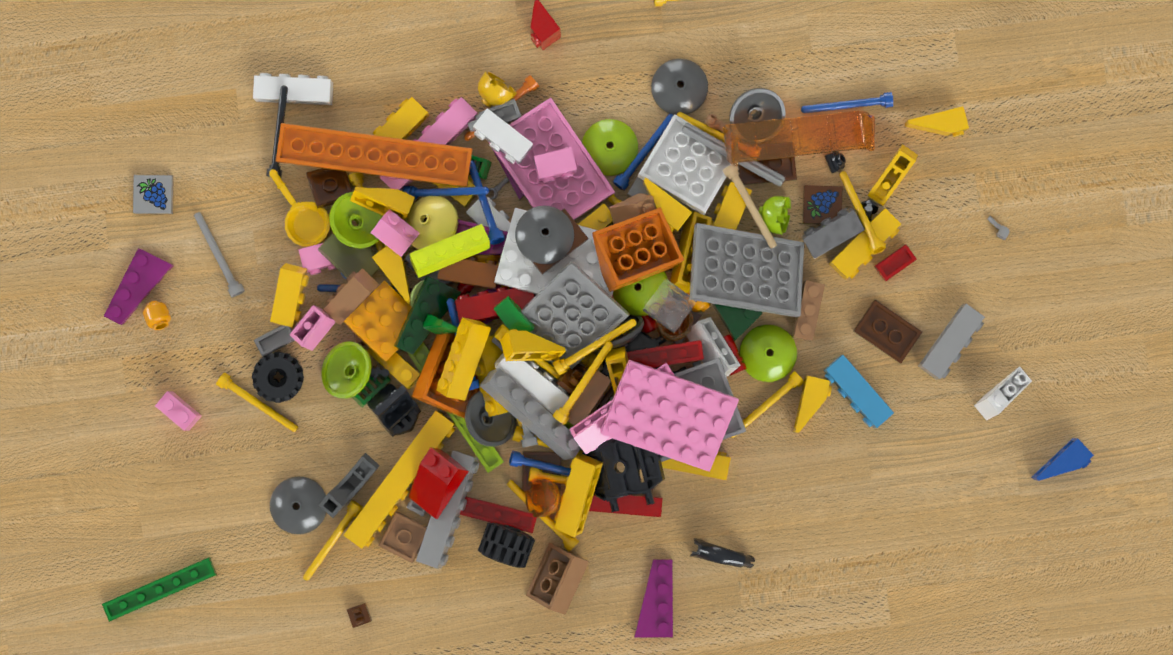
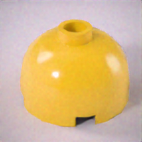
(494, 90)

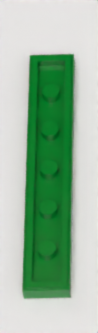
(159, 589)

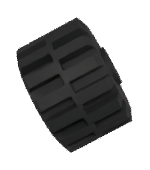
(268, 386)
(506, 545)

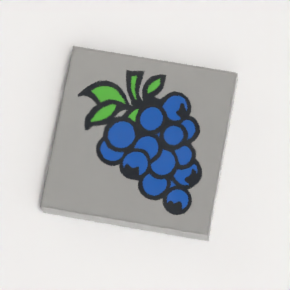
(153, 194)

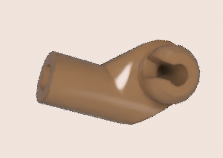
(713, 122)

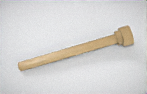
(732, 173)

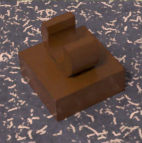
(570, 380)
(359, 615)

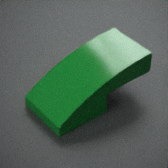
(511, 315)

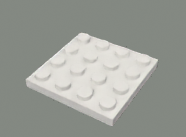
(685, 167)

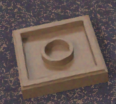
(403, 537)

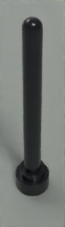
(280, 119)

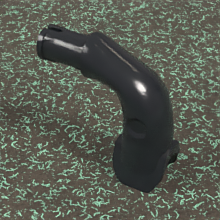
(721, 555)

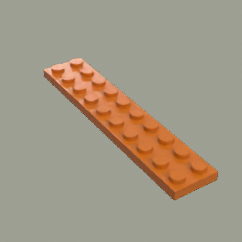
(374, 155)

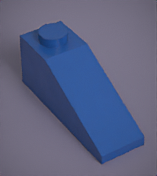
(1067, 459)

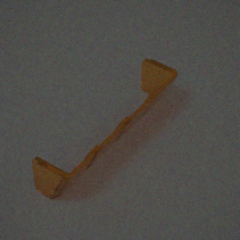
(799, 136)

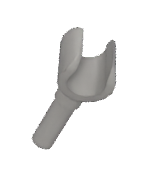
(498, 187)
(1003, 231)

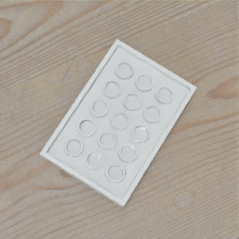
(521, 273)

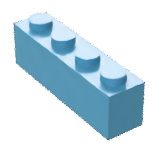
(858, 391)

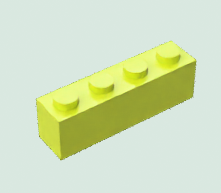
(450, 250)

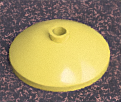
(440, 222)

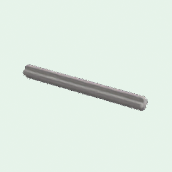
(719, 147)

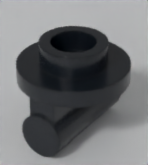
(835, 161)
(870, 208)
(376, 372)

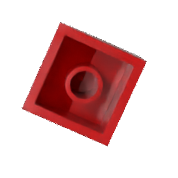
(543, 27)

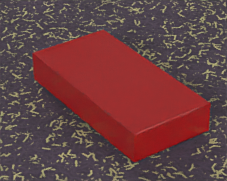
(895, 262)

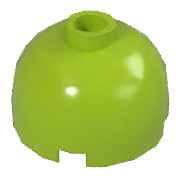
(776, 214)

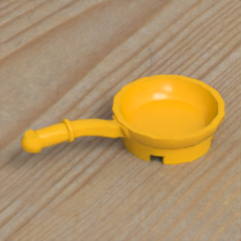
(303, 222)

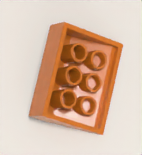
(636, 249)
(431, 373)

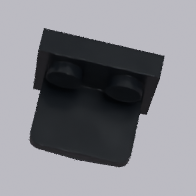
(395, 409)

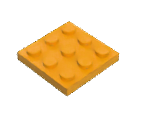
(380, 320)

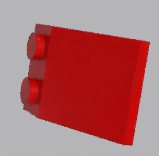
(436, 481)

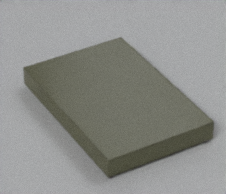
(347, 258)

